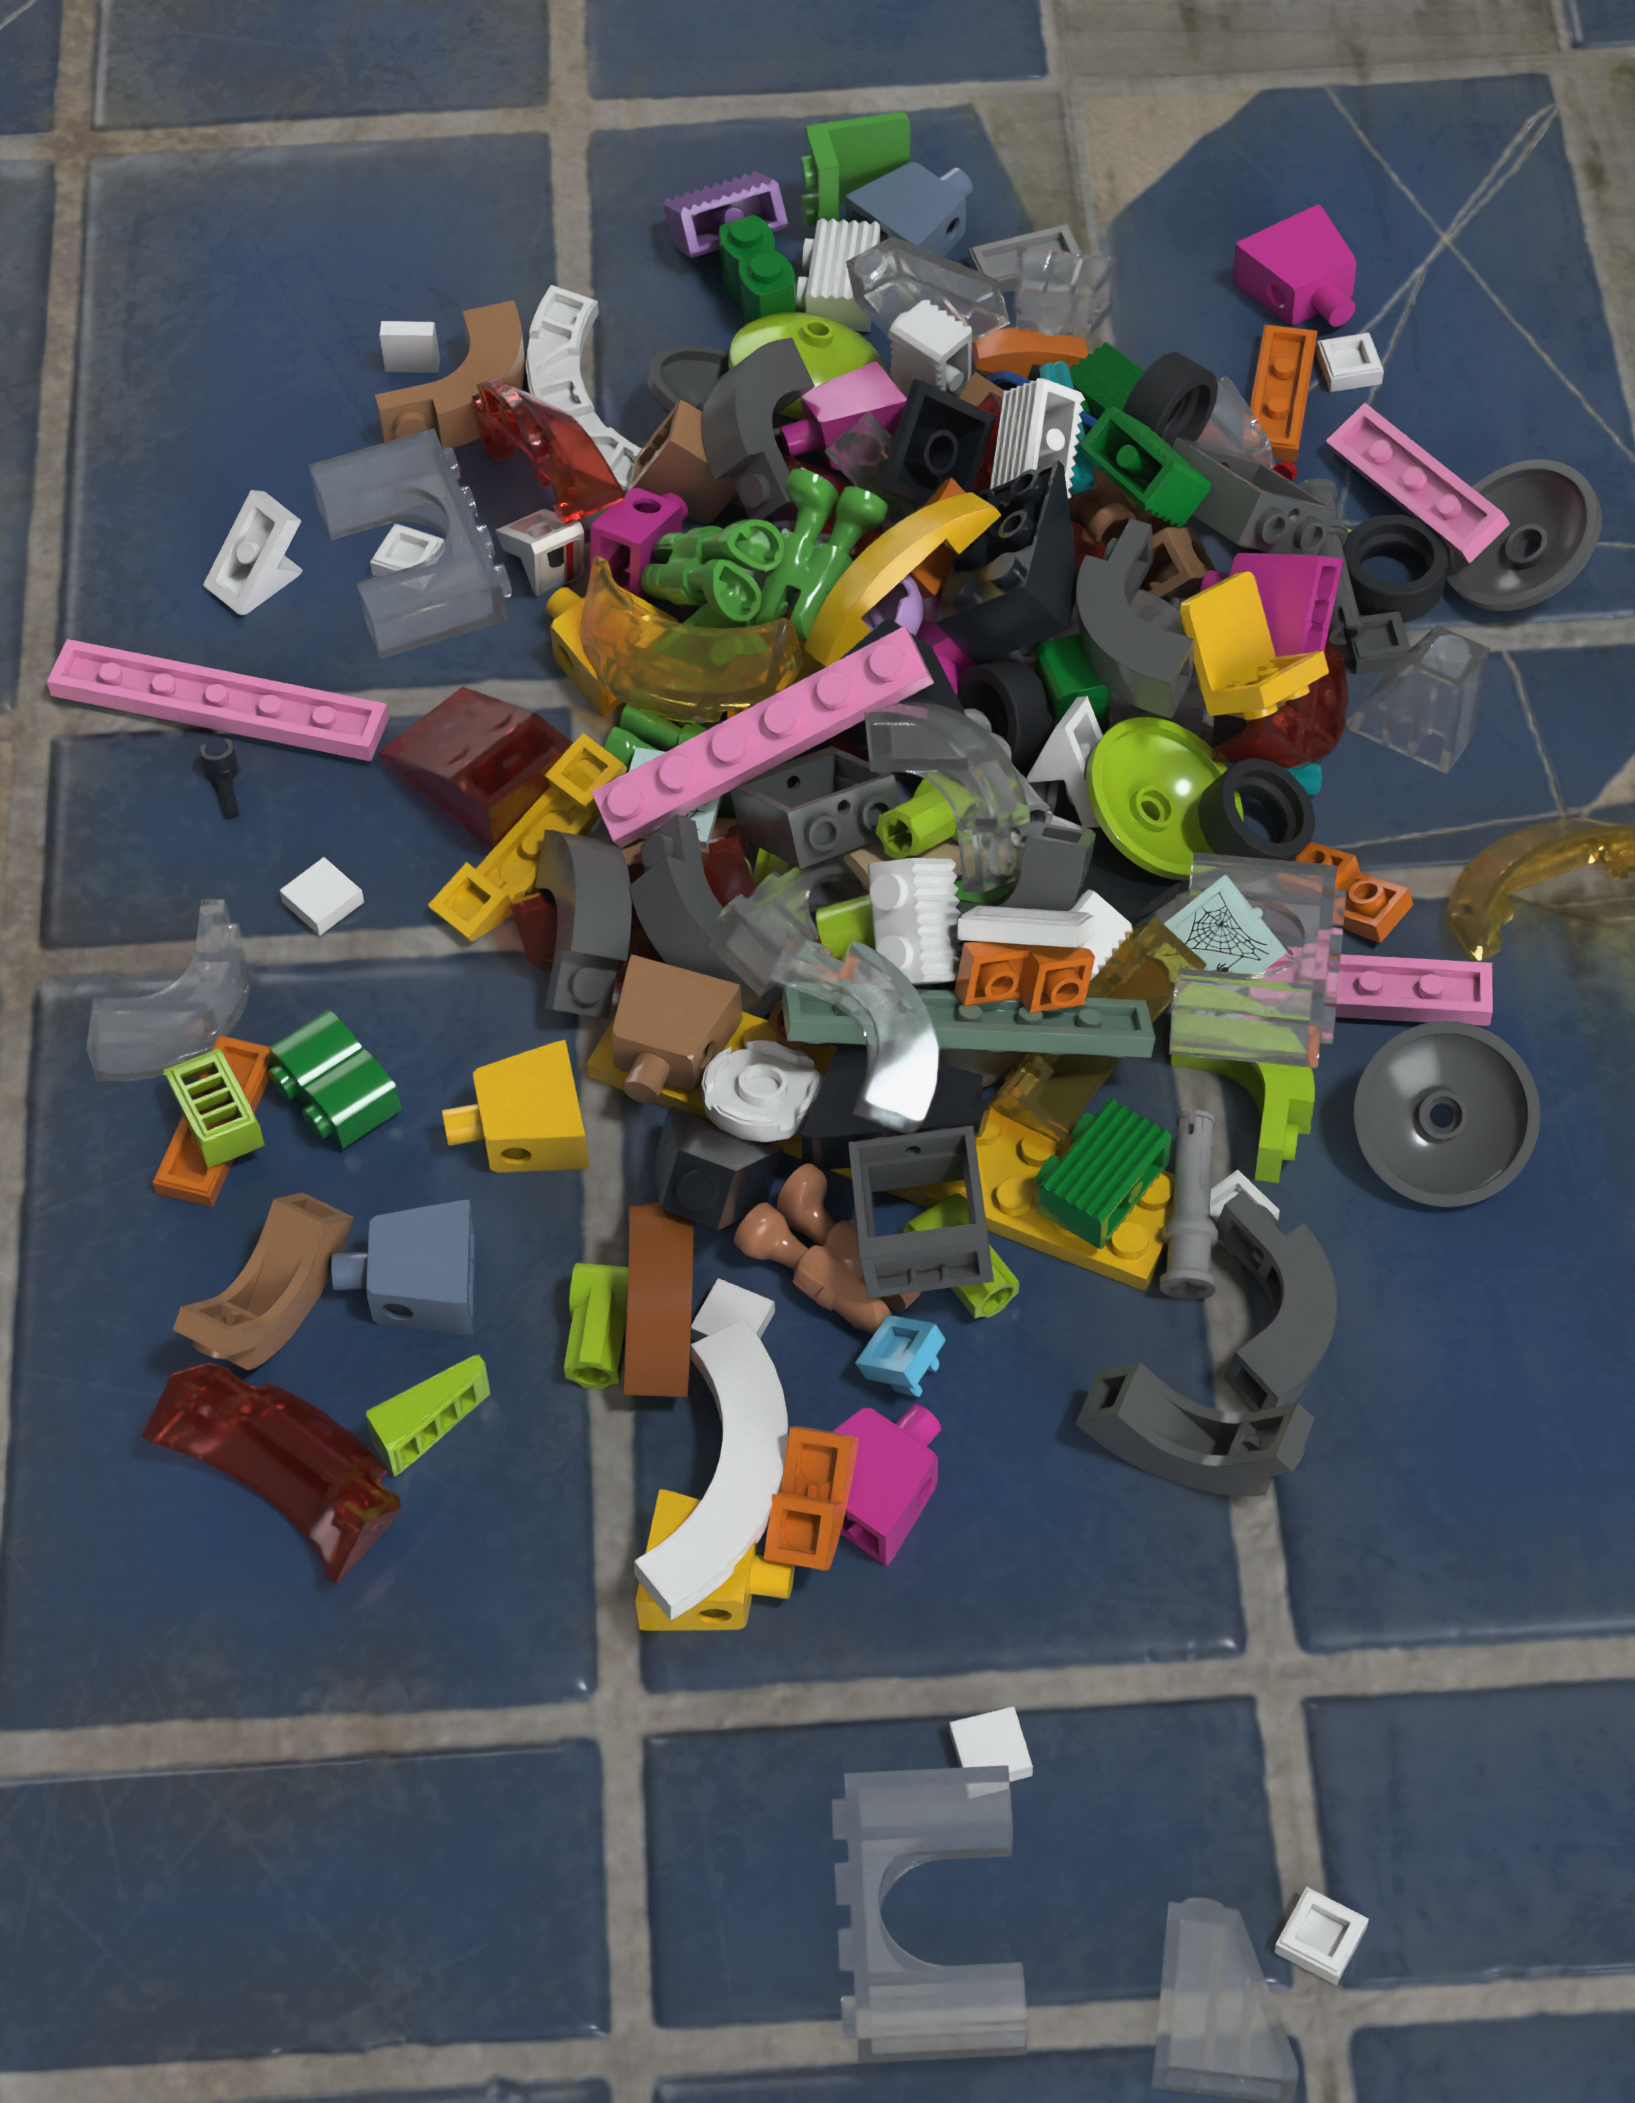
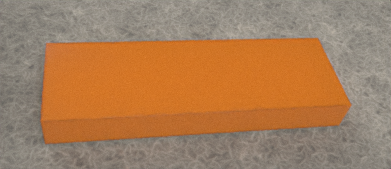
(1283, 386)
(183, 1170)

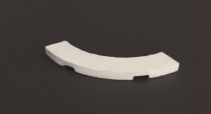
(555, 375)
(748, 1474)

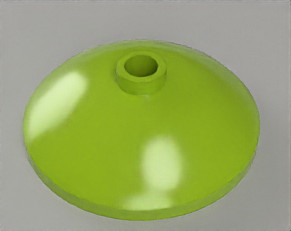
(824, 345)
(1148, 790)

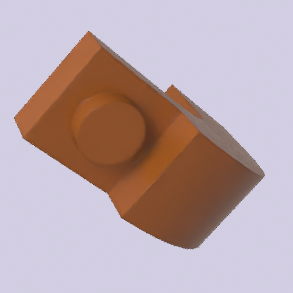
(658, 1302)

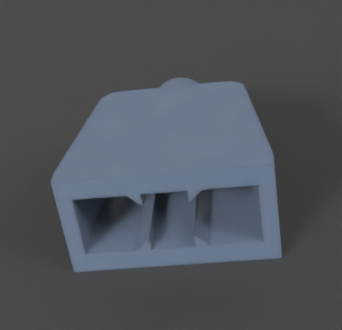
(915, 206)
(416, 1268)

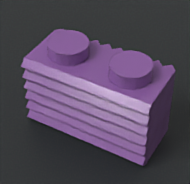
(697, 216)

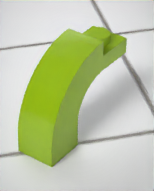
(1283, 1099)

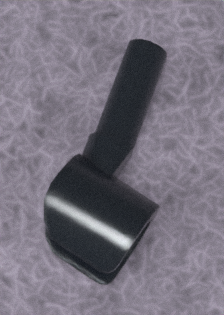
(222, 770)

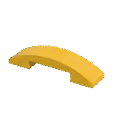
(888, 561)
(482, 896)

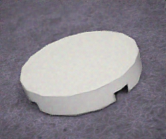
(760, 1091)

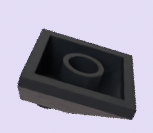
(935, 442)

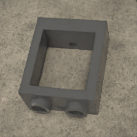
(1256, 503)
(804, 820)
(925, 1257)

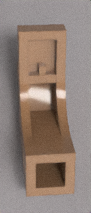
(493, 352)
(275, 1286)

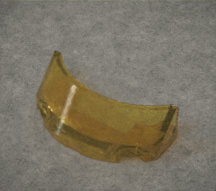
(678, 667)
(1527, 858)
(1054, 1090)

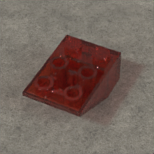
(479, 760)

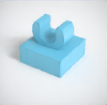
(902, 1353)

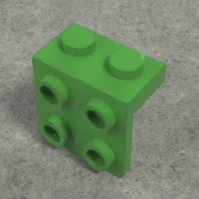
(847, 157)

